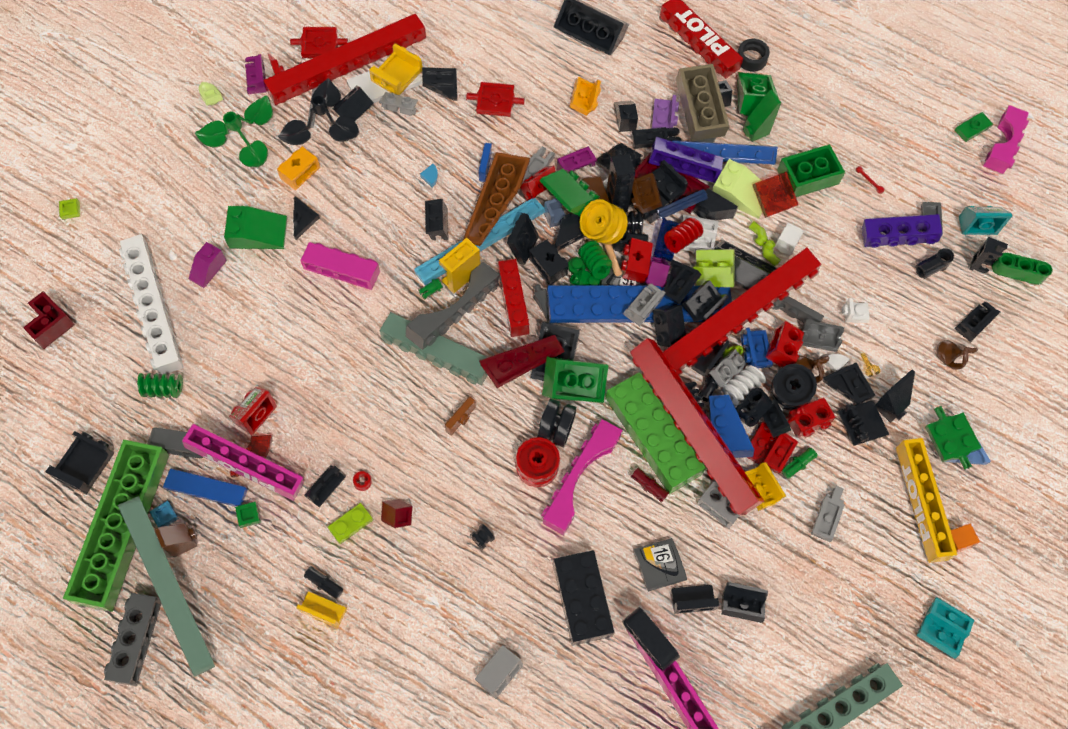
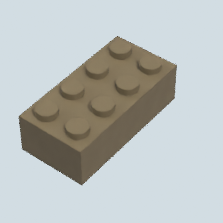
(702, 102)

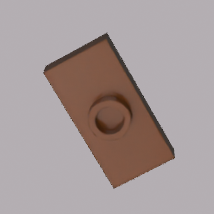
(461, 416)

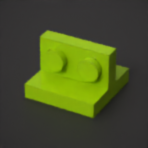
(716, 266)

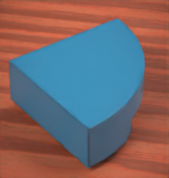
(430, 175)

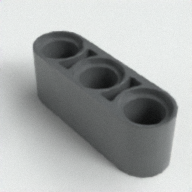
(171, 442)

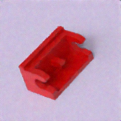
(532, 186)

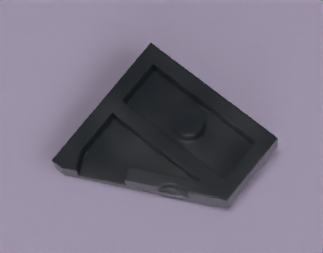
(680, 281)
(851, 384)

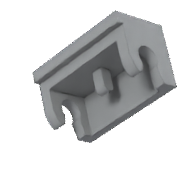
(644, 304)
(499, 671)

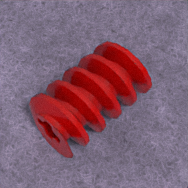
(683, 234)

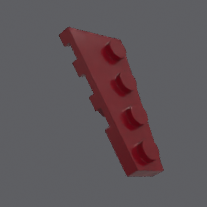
(518, 361)

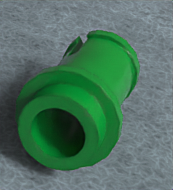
(432, 288)

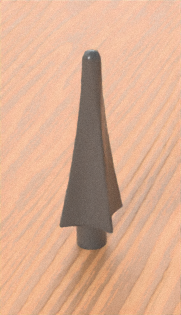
(541, 299)

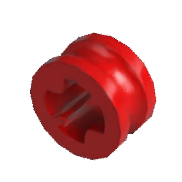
(367, 484)

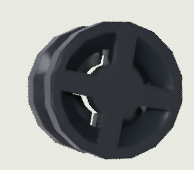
(482, 536)

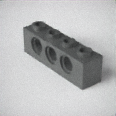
(136, 651)

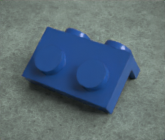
(756, 348)

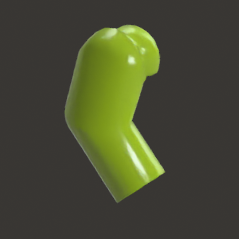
(760, 232)

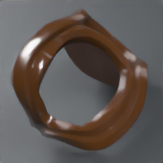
(948, 351)
(810, 364)

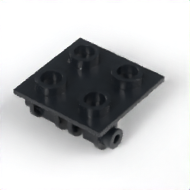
(620, 149)
(862, 422)

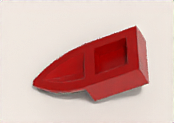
(275, 66)

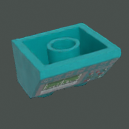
(983, 220)

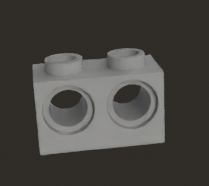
(717, 508)

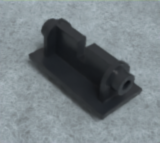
(325, 486)

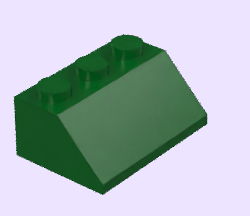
(569, 190)

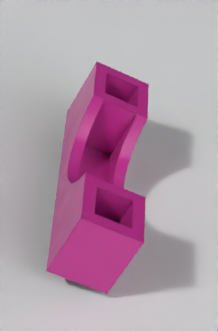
(1001, 154)

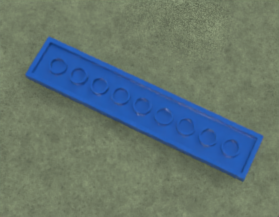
(606, 303)

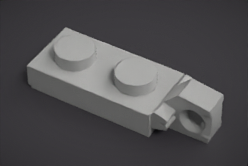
(829, 515)

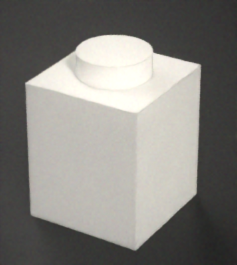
(789, 239)

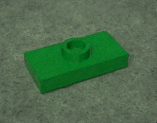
(973, 127)

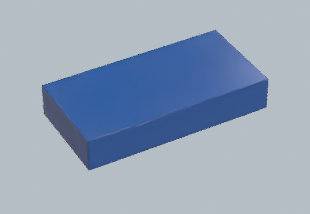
(485, 162)

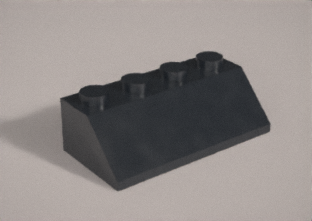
(591, 25)
(748, 268)

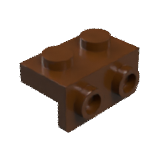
(646, 193)

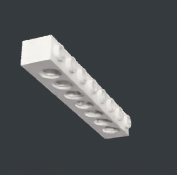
(171, 359)

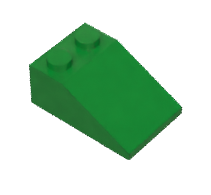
(752, 90)
(254, 228)
(575, 380)

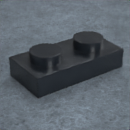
(776, 420)

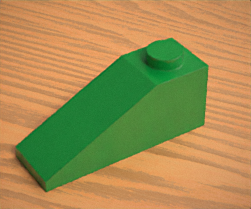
(763, 117)

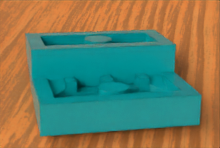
(945, 627)

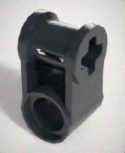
(754, 406)

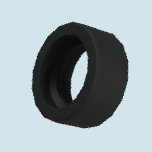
(755, 45)

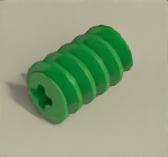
(595, 259)
(159, 387)

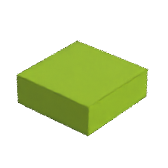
(69, 208)

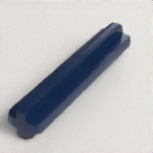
(682, 204)

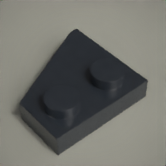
(441, 81)

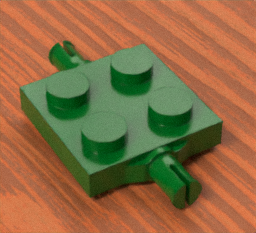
(953, 437)

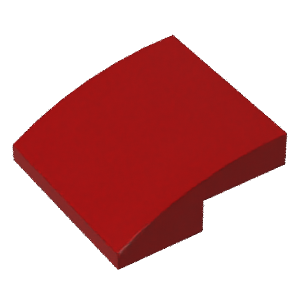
(771, 450)

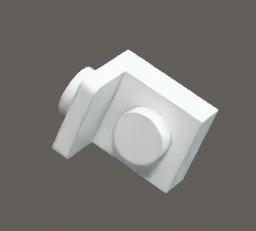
(855, 312)

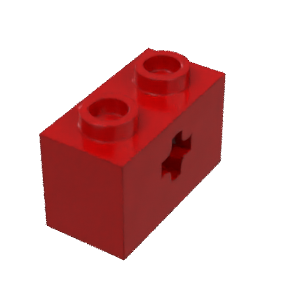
(637, 260)

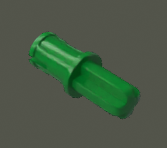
(799, 463)

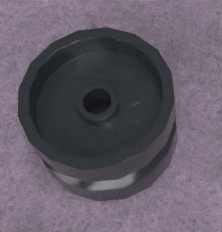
(796, 376)
(558, 423)

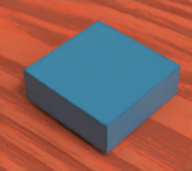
(164, 514)

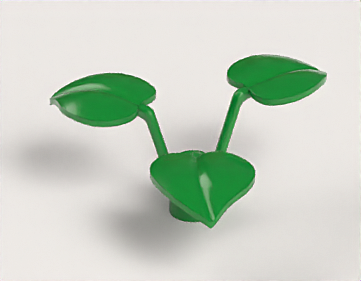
(215, 132)

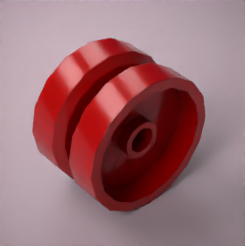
(535, 451)

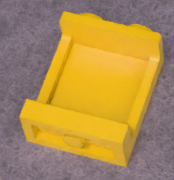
(397, 70)
(459, 264)

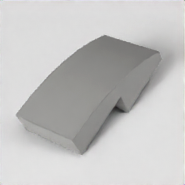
(727, 368)

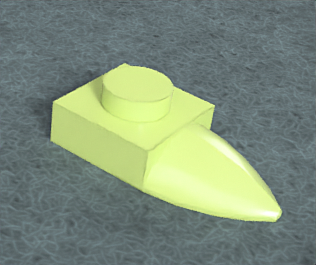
(209, 93)

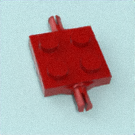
(318, 41)
(495, 99)

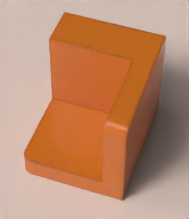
(964, 537)

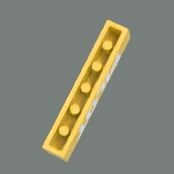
(926, 500)

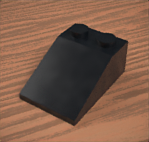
(566, 336)

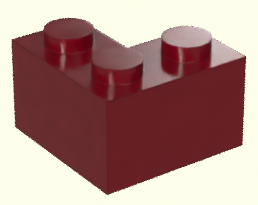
(49, 323)

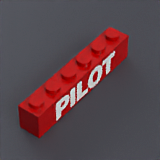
(701, 37)

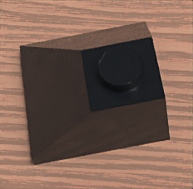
(897, 398)

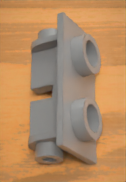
(392, 102)

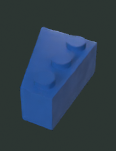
(729, 426)

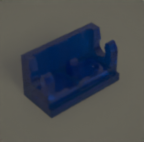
(661, 250)

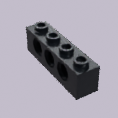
(620, 181)

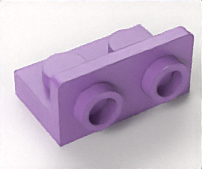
(664, 113)

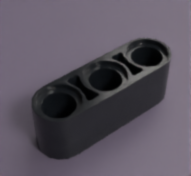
(651, 639)

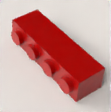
(513, 298)

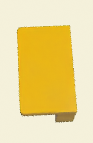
(322, 609)

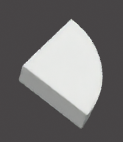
(837, 362)

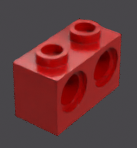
(785, 344)
(811, 419)

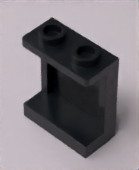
(82, 462)

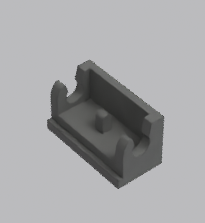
(822, 335)

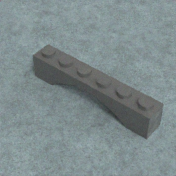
(428, 327)

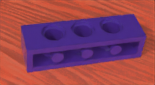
(686, 159)
(908, 224)

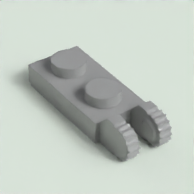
(537, 162)

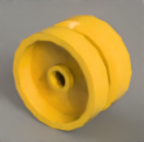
(603, 222)

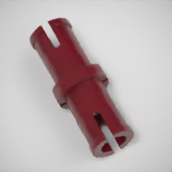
(649, 484)

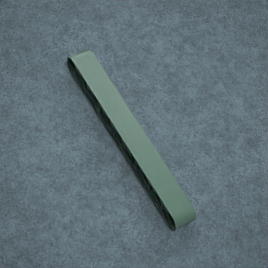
(166, 586)

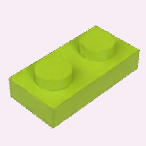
(350, 523)

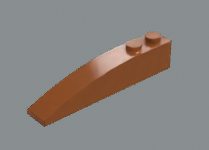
(497, 193)

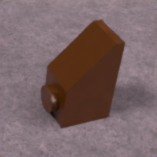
(176, 538)

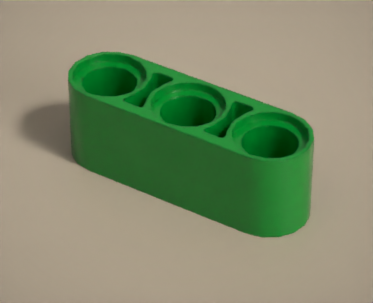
(1022, 268)

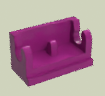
(255, 74)
(577, 160)

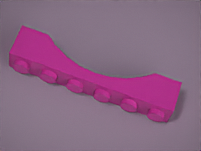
(561, 512)

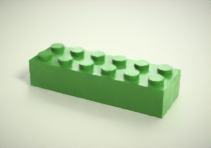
(654, 433)

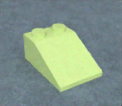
(736, 185)

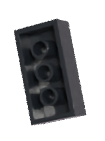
(583, 598)

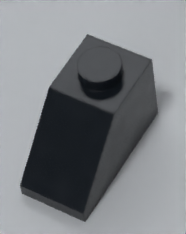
(626, 115)
(715, 207)
(569, 231)

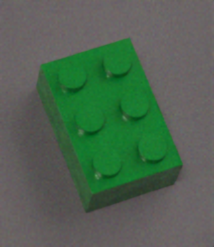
(812, 170)

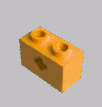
(298, 168)

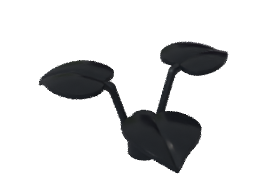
(324, 96)

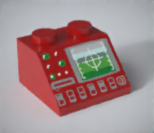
(253, 410)

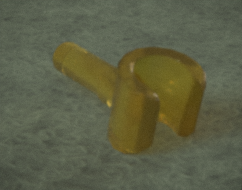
(869, 366)

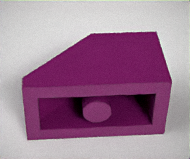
(206, 264)
(658, 272)

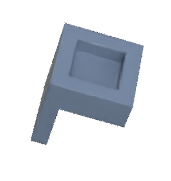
(553, 212)

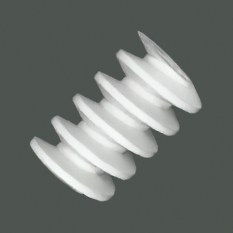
(743, 383)

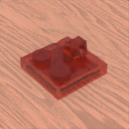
(775, 194)

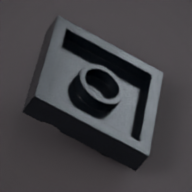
(522, 238)

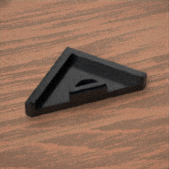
(303, 217)

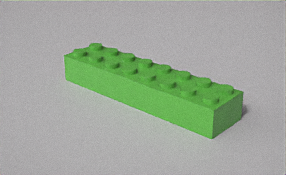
(108, 543)

